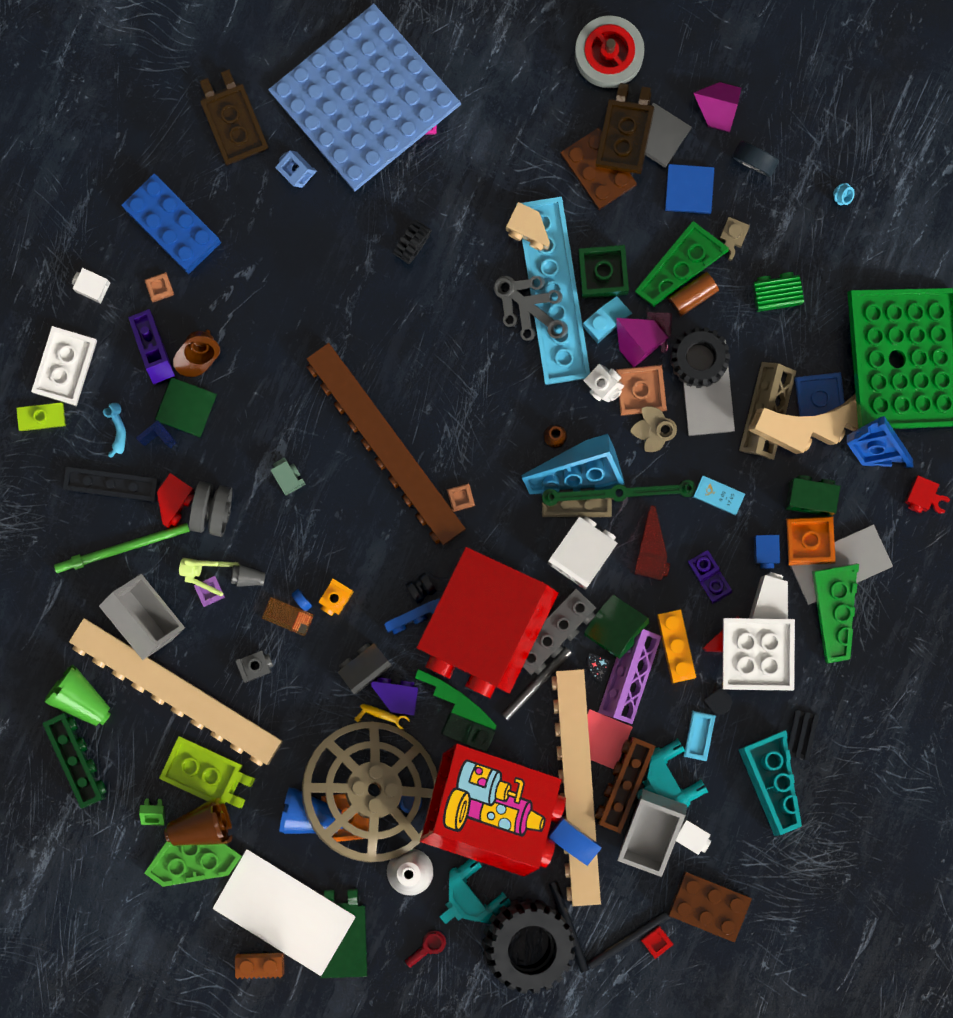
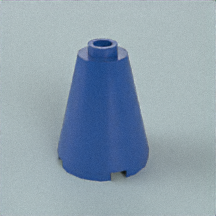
(294, 816)

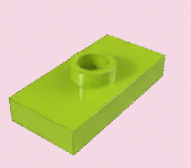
(41, 416)

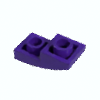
(710, 577)

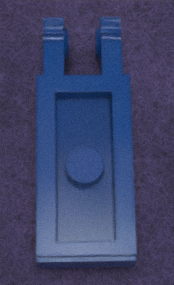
(416, 615)

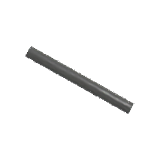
(536, 683)

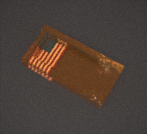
(288, 616)

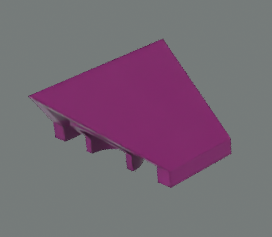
(719, 104)
(638, 338)

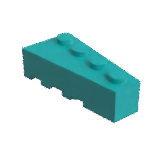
(773, 781)

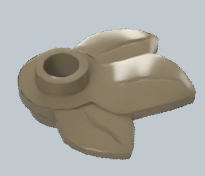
(650, 429)

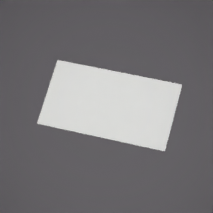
(284, 912)

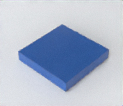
(689, 189)
(818, 393)

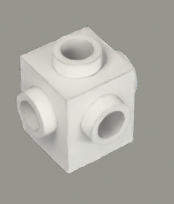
(604, 383)

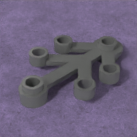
(528, 306)

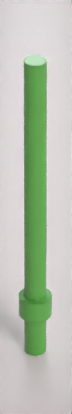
(79, 561)

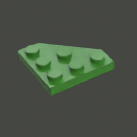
(192, 863)

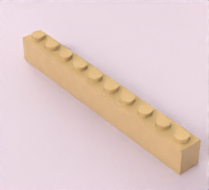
(176, 692)
(576, 779)

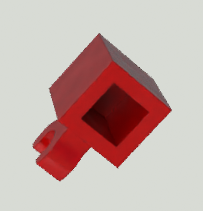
(923, 494)

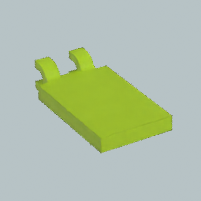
(204, 773)

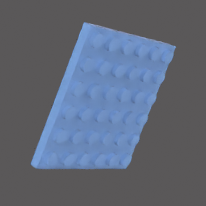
(364, 97)

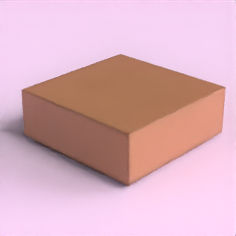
(159, 287)
(461, 497)

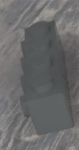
(557, 628)

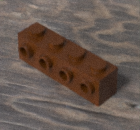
(625, 784)

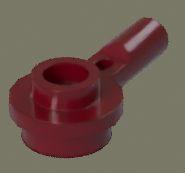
(433, 943)

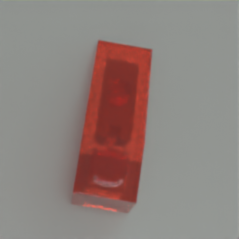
(652, 552)

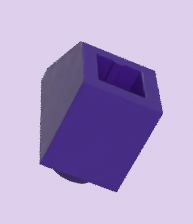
(397, 698)

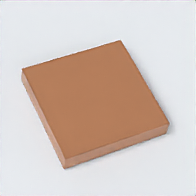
(641, 388)

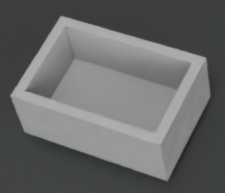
(141, 616)
(652, 833)

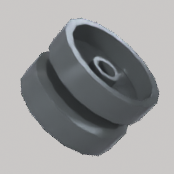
(210, 508)

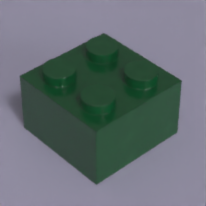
(603, 271)
(812, 496)

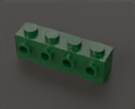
(74, 761)

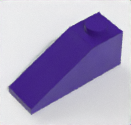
(151, 347)

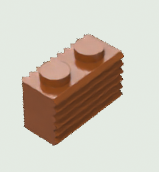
(259, 965)

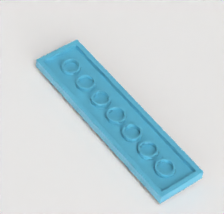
(564, 357)

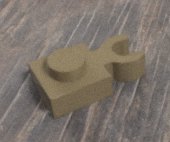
(734, 234)

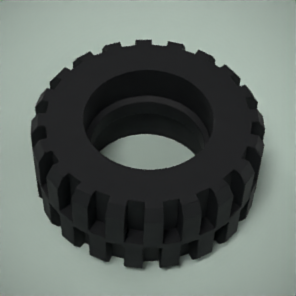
(549, 966)

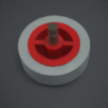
(609, 51)

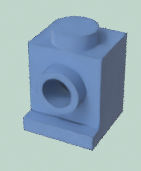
(287, 168)

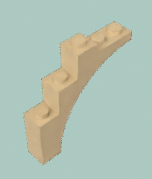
(795, 432)

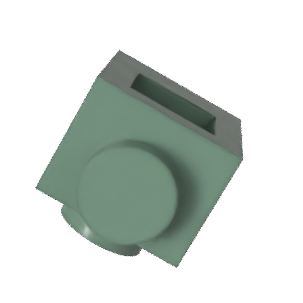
(287, 476)

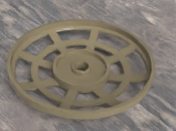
(357, 791)

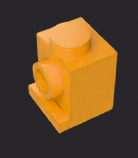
(343, 593)

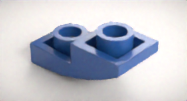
(574, 841)

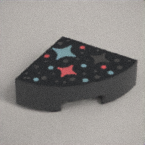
(597, 666)

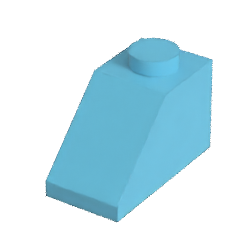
(604, 319)

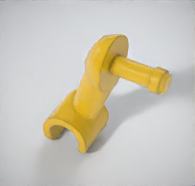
(382, 714)

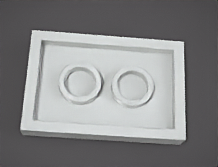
(64, 366)

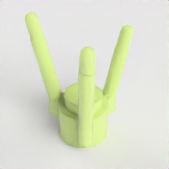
(192, 568)

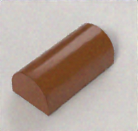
(693, 293)

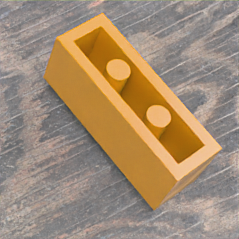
(676, 646)

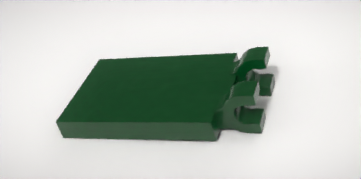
(351, 954)

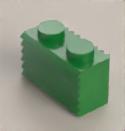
(778, 292)

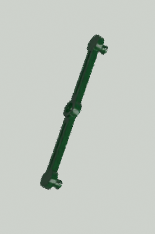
(551, 497)

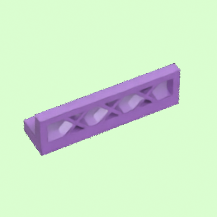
(624, 674)

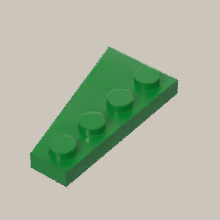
(683, 261)
(835, 604)

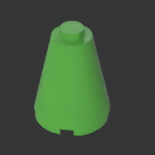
(78, 698)

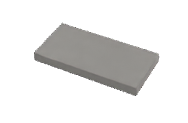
(707, 408)
(861, 548)

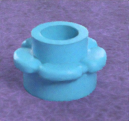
(843, 194)

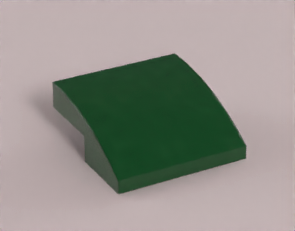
(185, 407)
(616, 626)

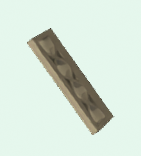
(765, 393)

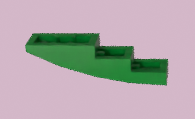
(463, 705)

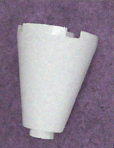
(420, 866)

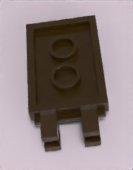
(232, 120)
(626, 132)

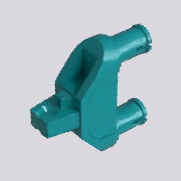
(660, 780)
(464, 902)

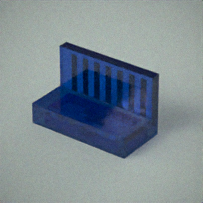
(154, 430)

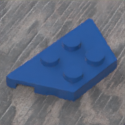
(878, 445)

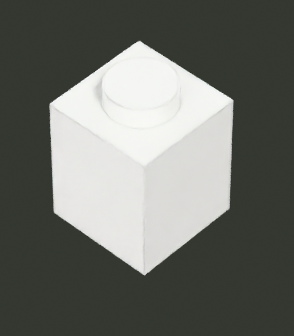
(90, 285)
(693, 837)

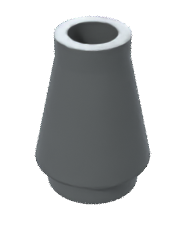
(246, 576)

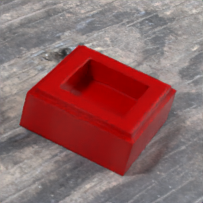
(657, 942)

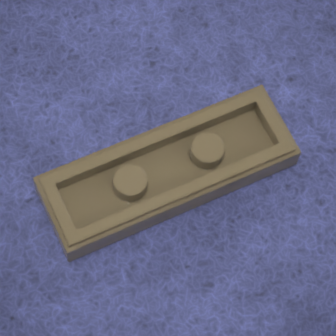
(579, 508)

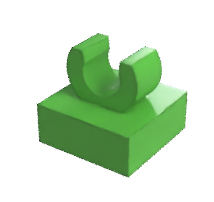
(152, 814)

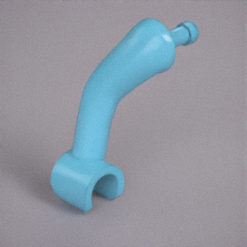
(119, 443)

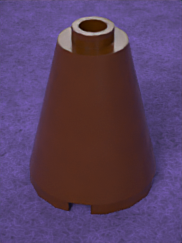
(201, 826)

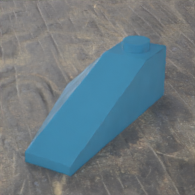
(581, 467)

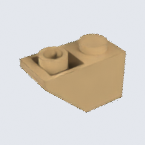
(528, 225)

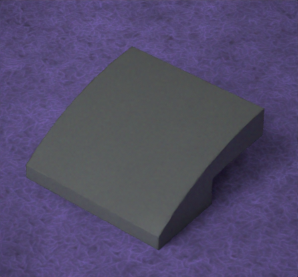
(665, 136)

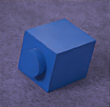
(766, 551)

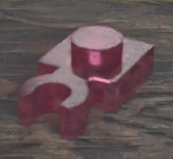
(664, 320)

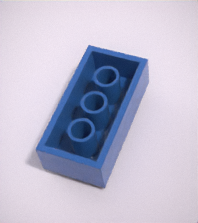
(171, 223)

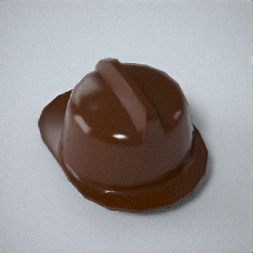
(196, 354)

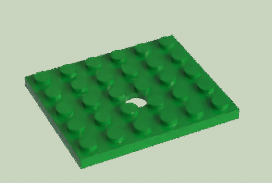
(920, 329)

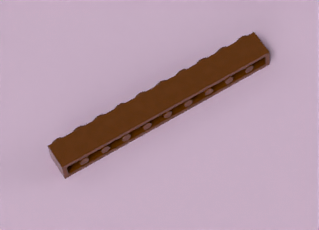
(386, 445)

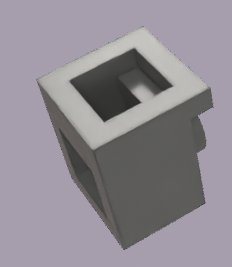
(248, 673)

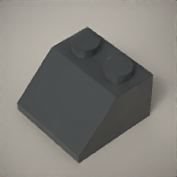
(364, 668)

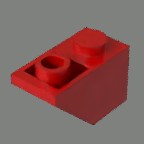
(172, 498)

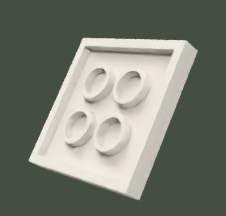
(758, 654)

